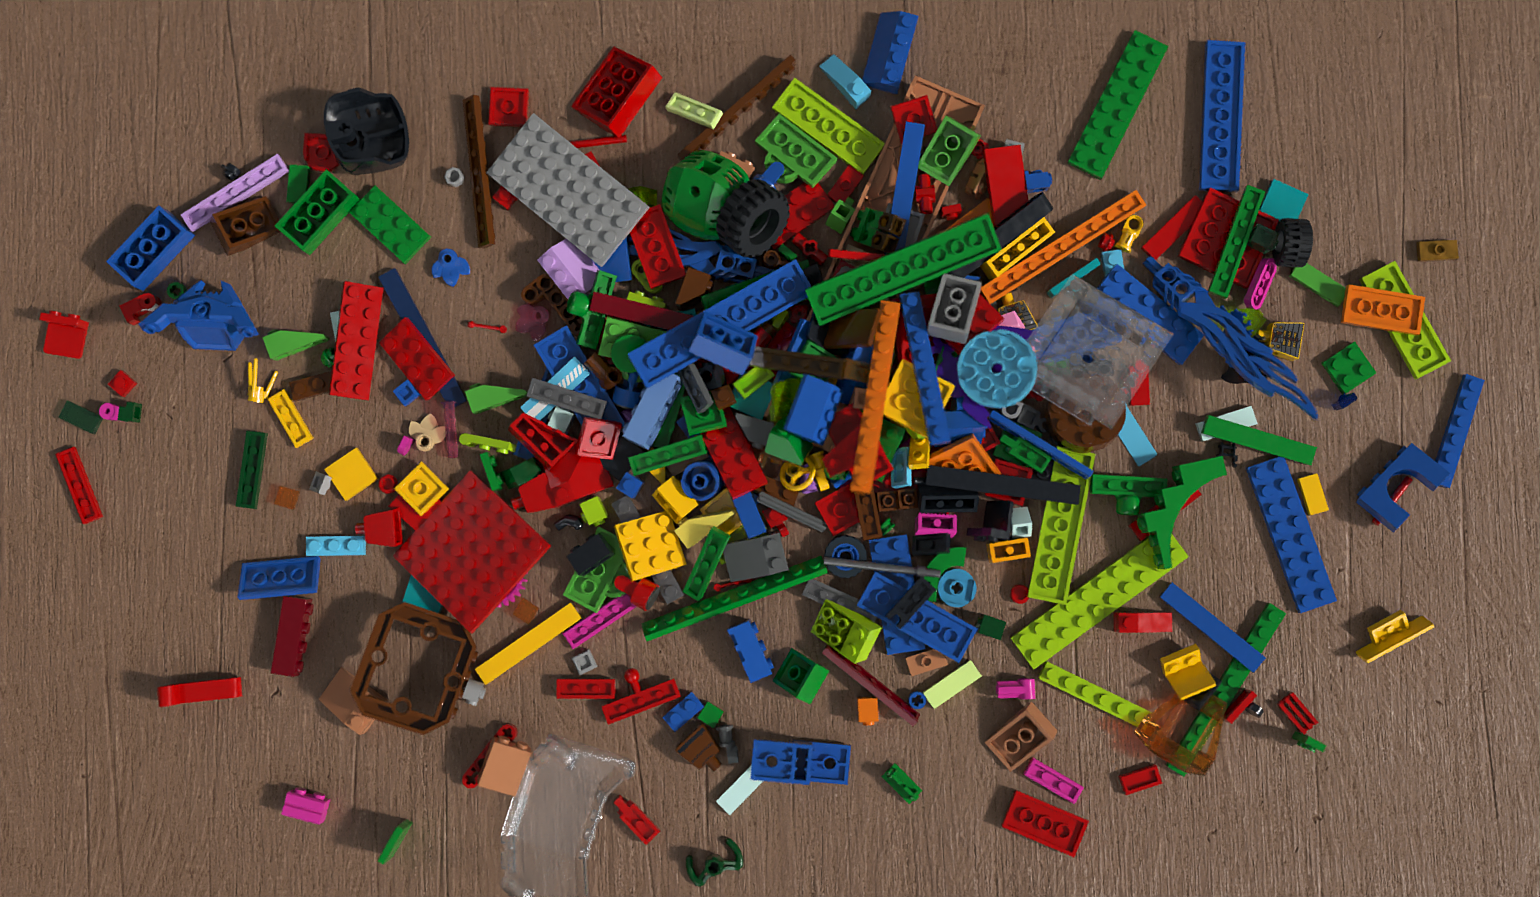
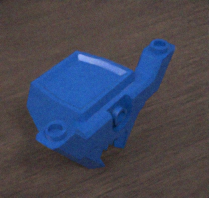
(204, 318)

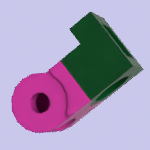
(114, 412)

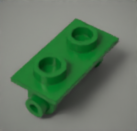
(902, 783)

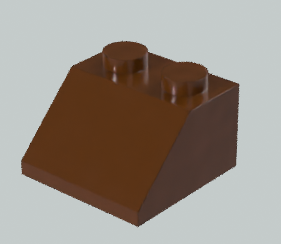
(694, 285)

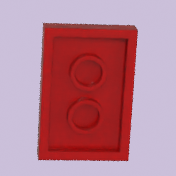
(984, 320)

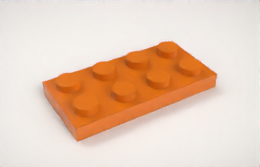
(1383, 309)

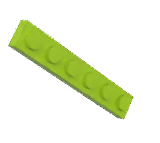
(1092, 694)

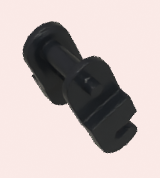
(1234, 457)

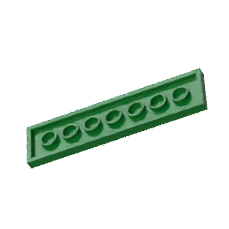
(1117, 104)

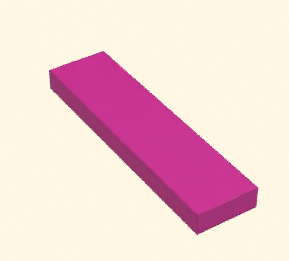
(598, 621)

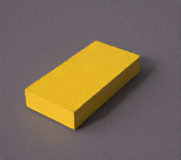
(1312, 494)

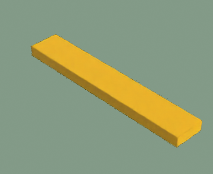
(528, 643)

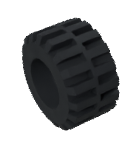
(1294, 242)

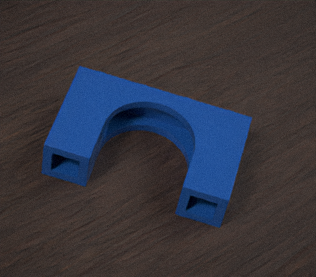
(1410, 462)

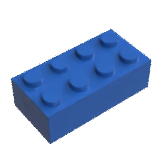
(150, 248)

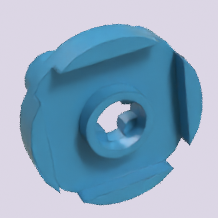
(965, 581)

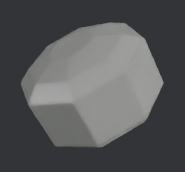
(454, 177)

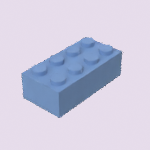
(652, 411)

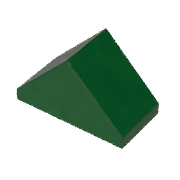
(521, 473)

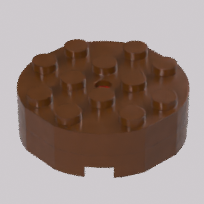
(1077, 434)

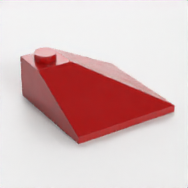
(577, 478)

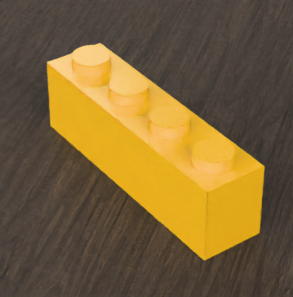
(1017, 249)

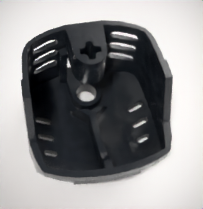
(376, 136)

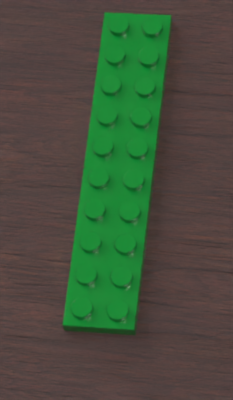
(903, 269)

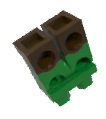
(871, 227)

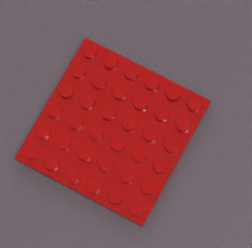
(471, 551)

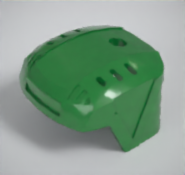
(693, 210)

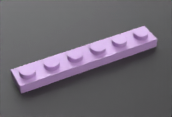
(235, 192)

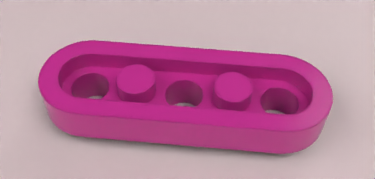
(1260, 283)

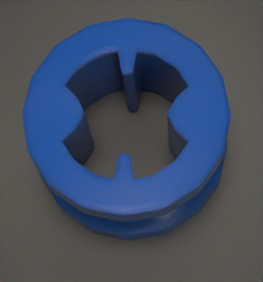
(913, 695)

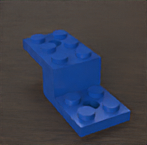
(800, 762)

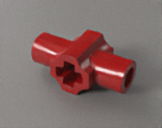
(925, 194)
(801, 242)

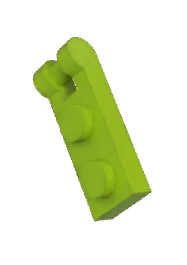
(487, 443)

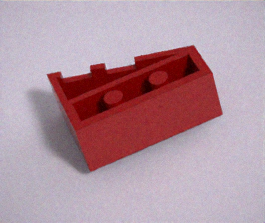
(844, 454)

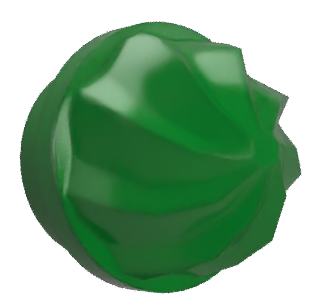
(327, 357)

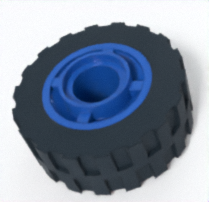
(848, 544)

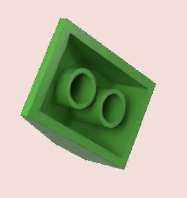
(948, 150)

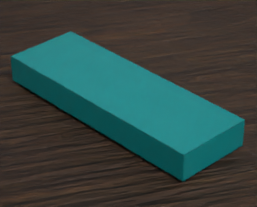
(1080, 273)

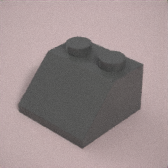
(755, 430)

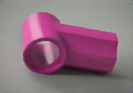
(1021, 688)

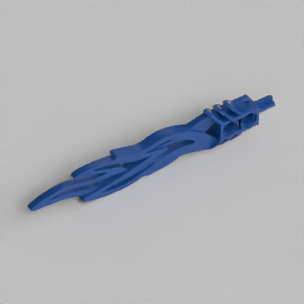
(708, 250)
(1236, 338)

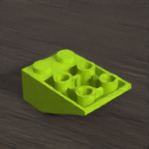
(846, 631)

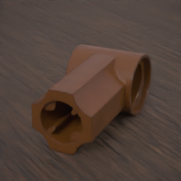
(602, 370)

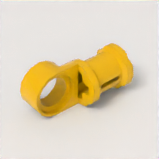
(1129, 233)
(819, 474)

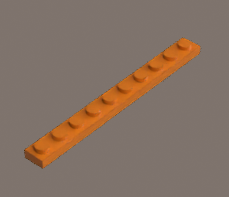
(1062, 247)
(875, 398)

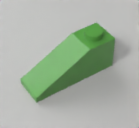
(286, 343)
(486, 397)

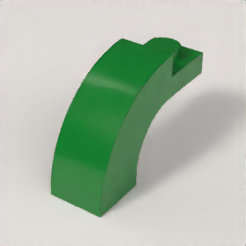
(942, 562)

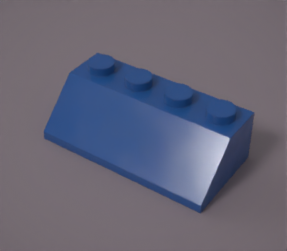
(889, 51)

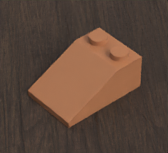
(342, 704)
(1021, 736)

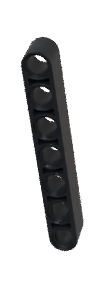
(1012, 227)

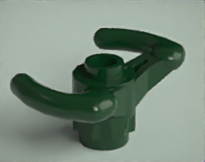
(715, 865)

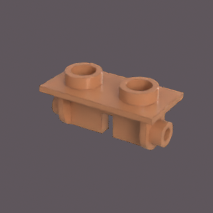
(979, 184)

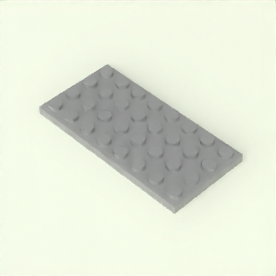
(567, 190)

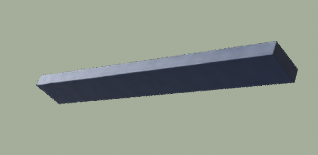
(407, 308)

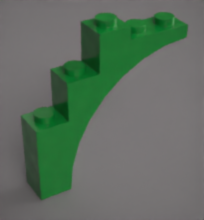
(1170, 500)

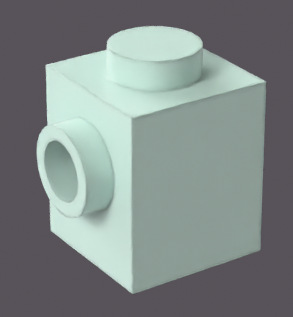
(561, 419)
(1021, 523)

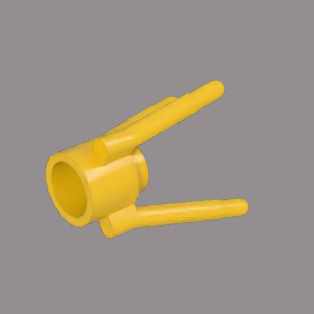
(256, 393)

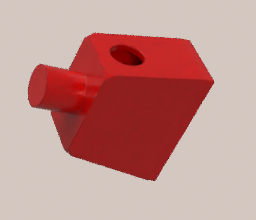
(535, 495)
(382, 528)

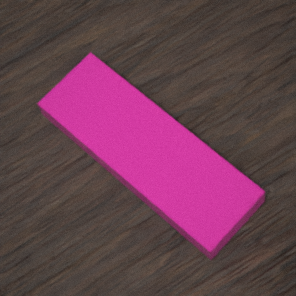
(1053, 780)

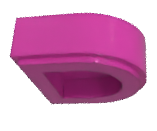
(405, 445)

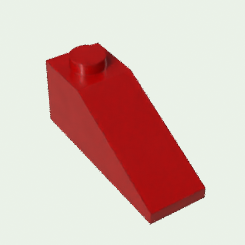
(1142, 622)

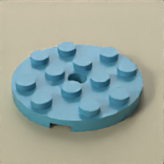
(1002, 388)

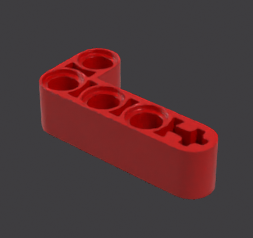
(199, 691)

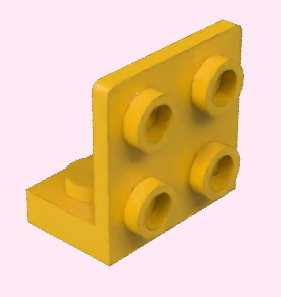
(1187, 672)

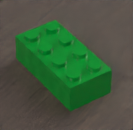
(317, 212)

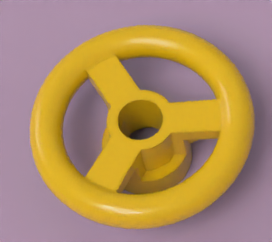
(790, 468)

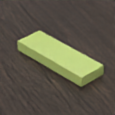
(694, 110)
(952, 684)

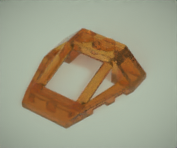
(1188, 761)

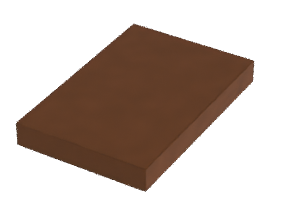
(853, 330)

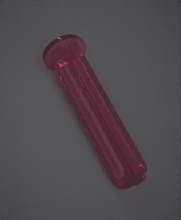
(450, 429)

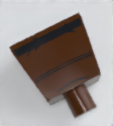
(700, 749)

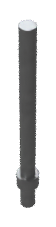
(918, 571)

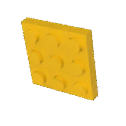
(903, 398)
(649, 545)

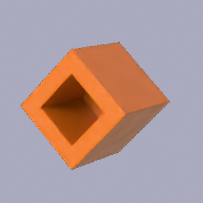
(867, 710)

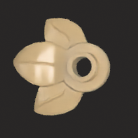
(428, 430)

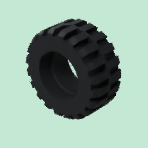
(752, 218)

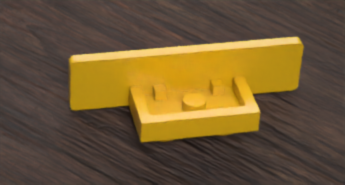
(1392, 633)

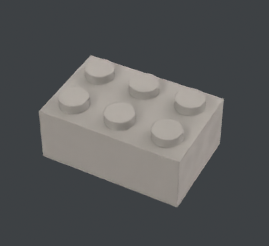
(954, 308)

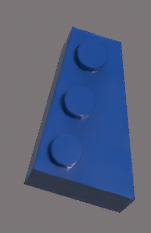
(751, 650)

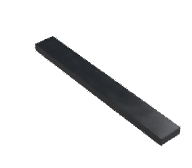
(1002, 485)

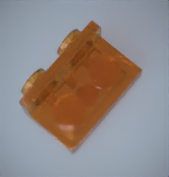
(764, 456)

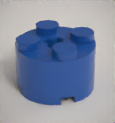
(694, 487)

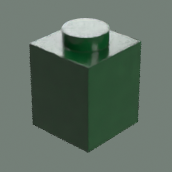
(990, 626)

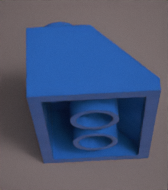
(723, 343)
(813, 410)

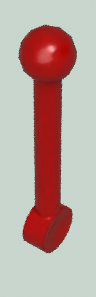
(503, 329)
(717, 587)

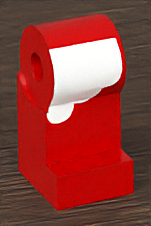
(139, 306)

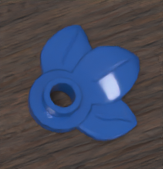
(450, 270)

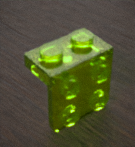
(783, 396)

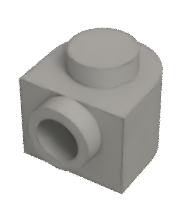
(1011, 411)
(474, 691)

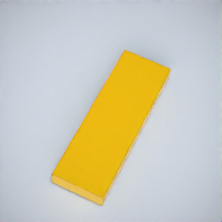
(290, 418)

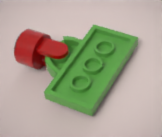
(610, 580)

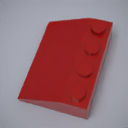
(617, 91)

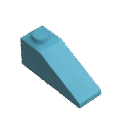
(846, 81)

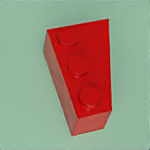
(542, 440)

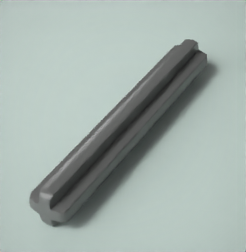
(791, 511)

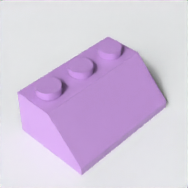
(569, 268)

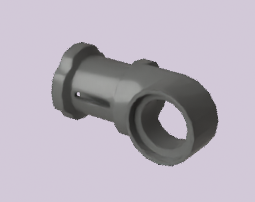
(726, 740)

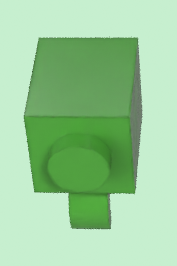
(840, 215)

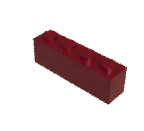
(291, 636)

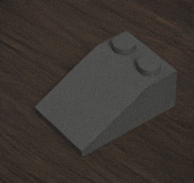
(755, 556)

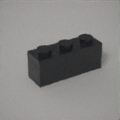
(944, 500)

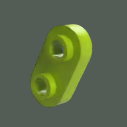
(641, 277)

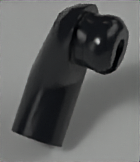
(570, 520)

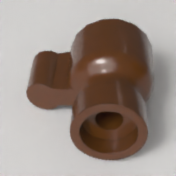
(772, 260)

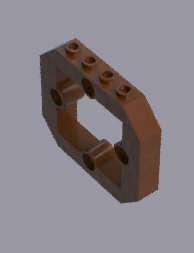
(411, 719)

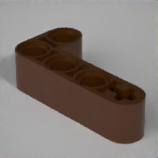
(549, 293)

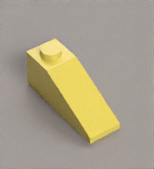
(699, 526)

